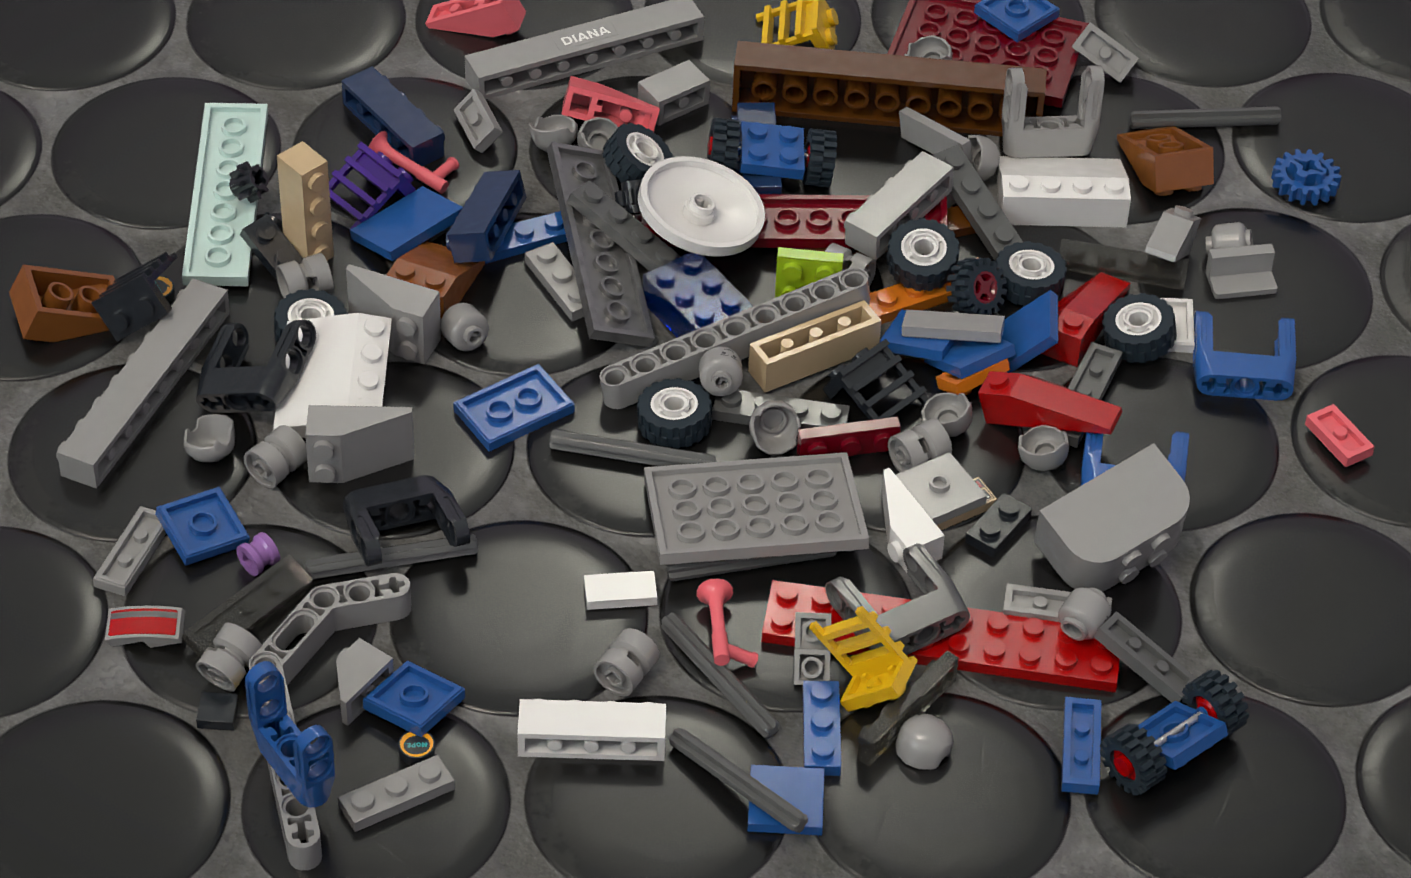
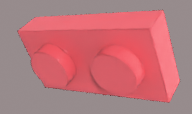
(1339, 435)

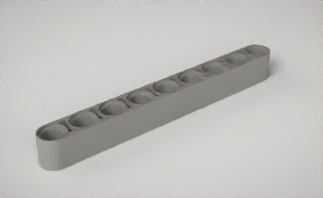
(681, 356)

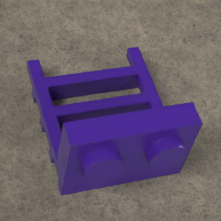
(377, 170)

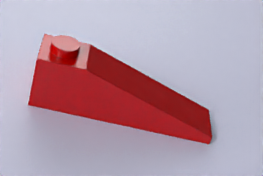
(1082, 316)
(1034, 402)

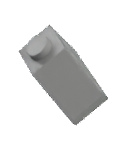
(1174, 234)
(359, 673)

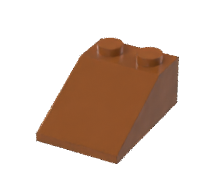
(1168, 159)
(434, 268)
(57, 303)

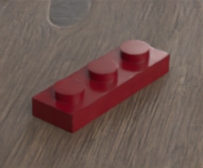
(851, 437)

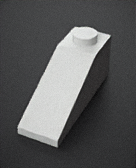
(907, 521)

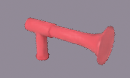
(432, 179)
(716, 593)

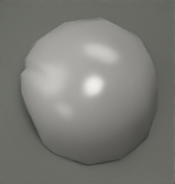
(930, 47)
(553, 129)
(595, 132)
(984, 156)
(950, 410)
(774, 427)
(211, 438)
(1043, 447)
(924, 741)

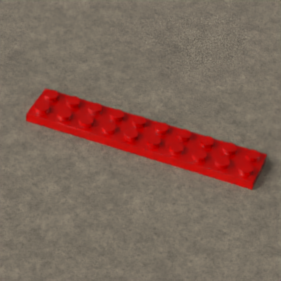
(986, 645)

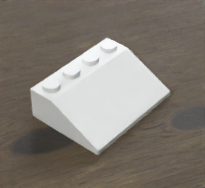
(1063, 191)
(342, 368)

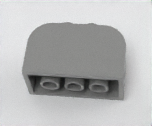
(1115, 522)

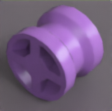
(258, 554)

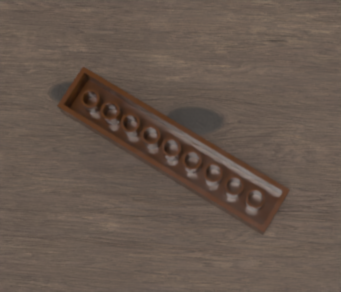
(877, 86)

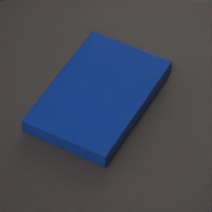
(406, 223)
(513, 407)

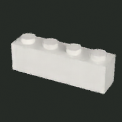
(591, 729)

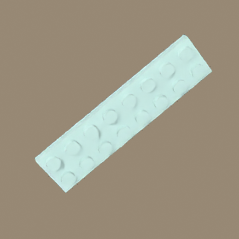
(214, 245)

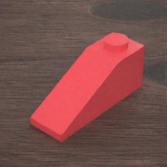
(477, 17)
(591, 100)

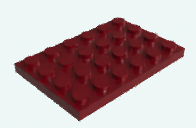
(980, 42)

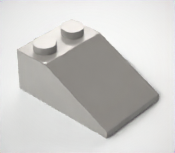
(412, 308)
(356, 440)

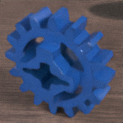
(1306, 177)

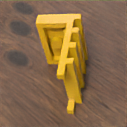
(813, 22)
(876, 673)

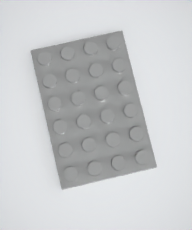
(755, 508)

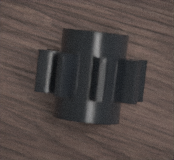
(248, 182)
(629, 196)

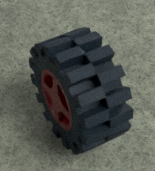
(976, 286)

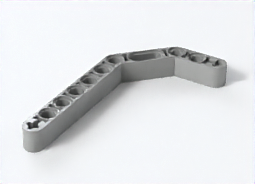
(320, 615)

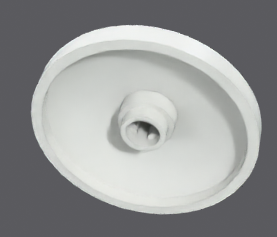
(701, 206)

